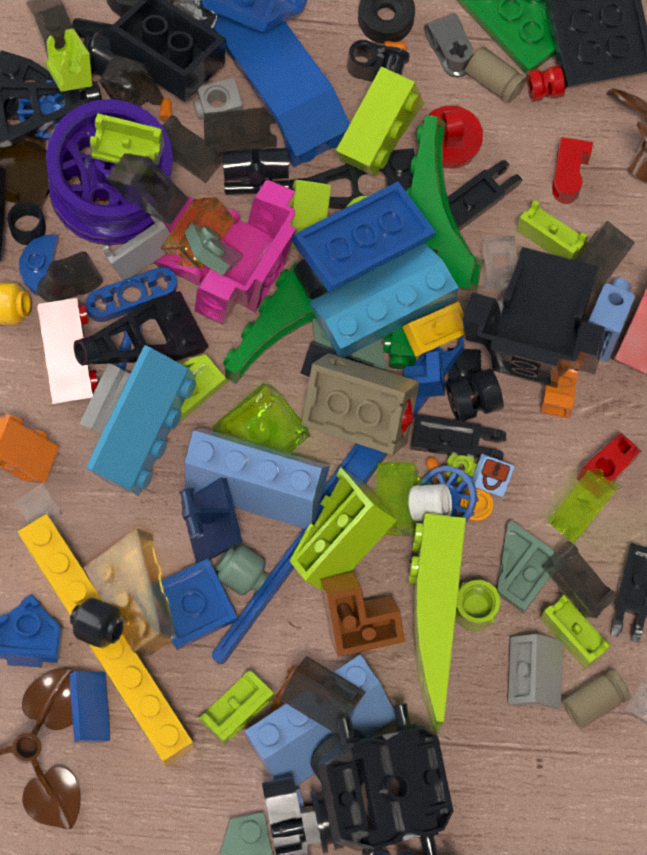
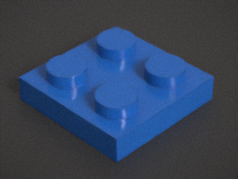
(197, 603)

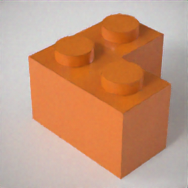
(25, 451)

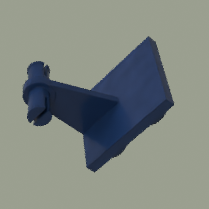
(210, 520)

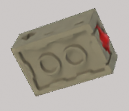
(360, 403)

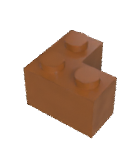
(358, 623)

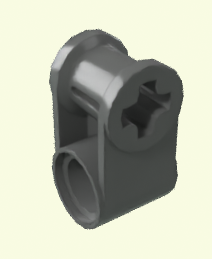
(450, 44)

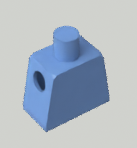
(611, 312)

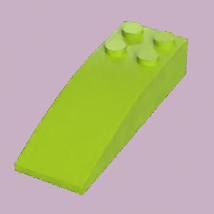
(435, 595)

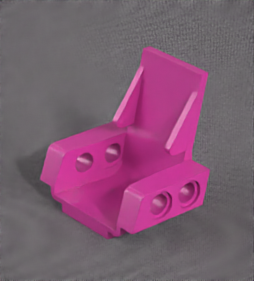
(265, 251)

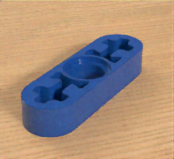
(105, 293)

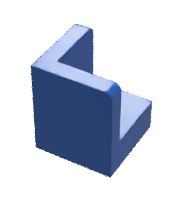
(429, 375)

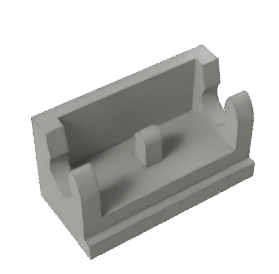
(139, 251)

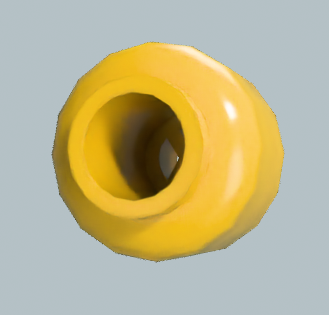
(14, 304)

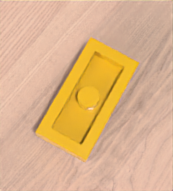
(435, 329)

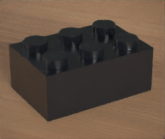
(170, 44)

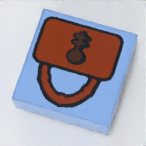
(492, 475)

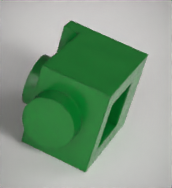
(399, 349)

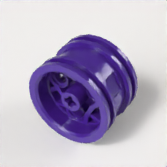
(74, 204)

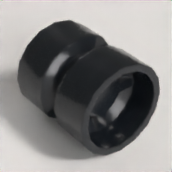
(483, 387)

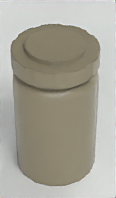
(496, 74)
(596, 699)

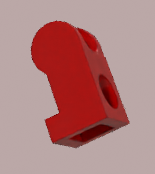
(567, 179)
(613, 458)

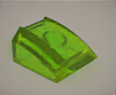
(265, 420)

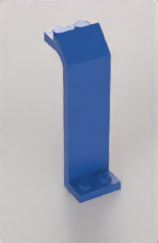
(288, 86)

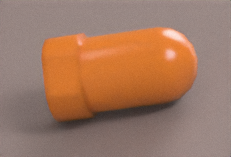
(402, 45)
(165, 109)
(432, 463)

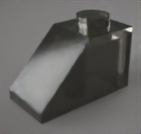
(49, 19)
(147, 187)

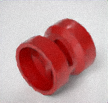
(545, 83)

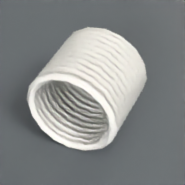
(429, 499)

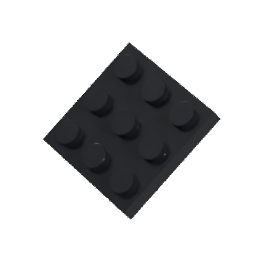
(598, 39)

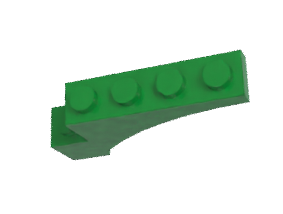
(431, 198)
(279, 316)

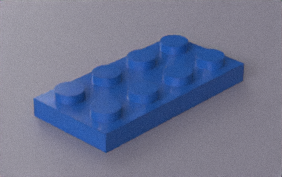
(363, 236)

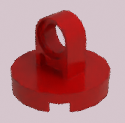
(462, 135)

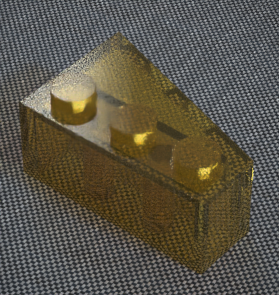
(132, 582)

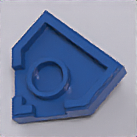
(29, 635)

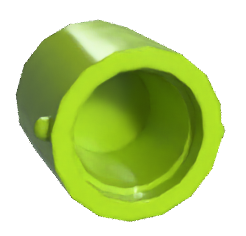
(477, 605)

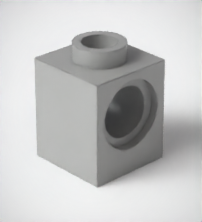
(223, 91)

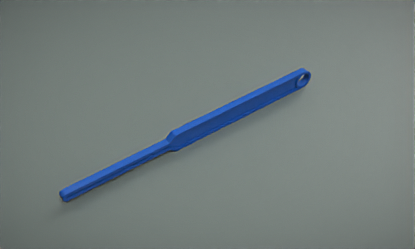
(362, 464)

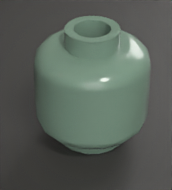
(241, 570)

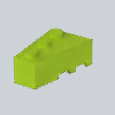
(380, 121)
(344, 531)

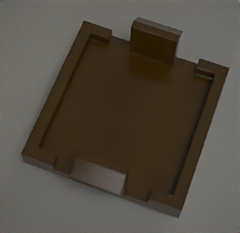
(26, 171)

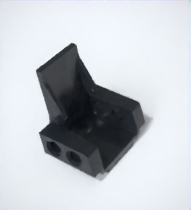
(540, 320)

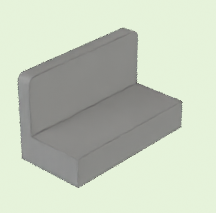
(105, 398)
(535, 671)

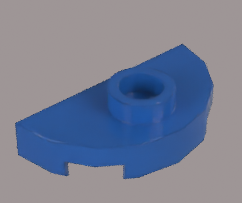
(36, 259)

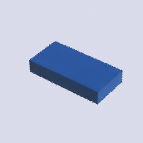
(89, 707)

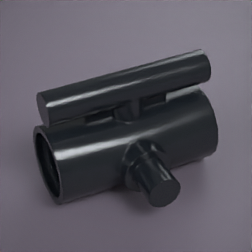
(253, 168)

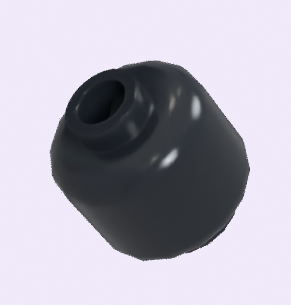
(99, 50)
(97, 622)

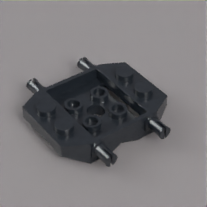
(410, 757)

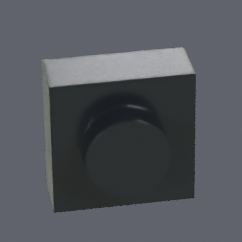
(466, 364)

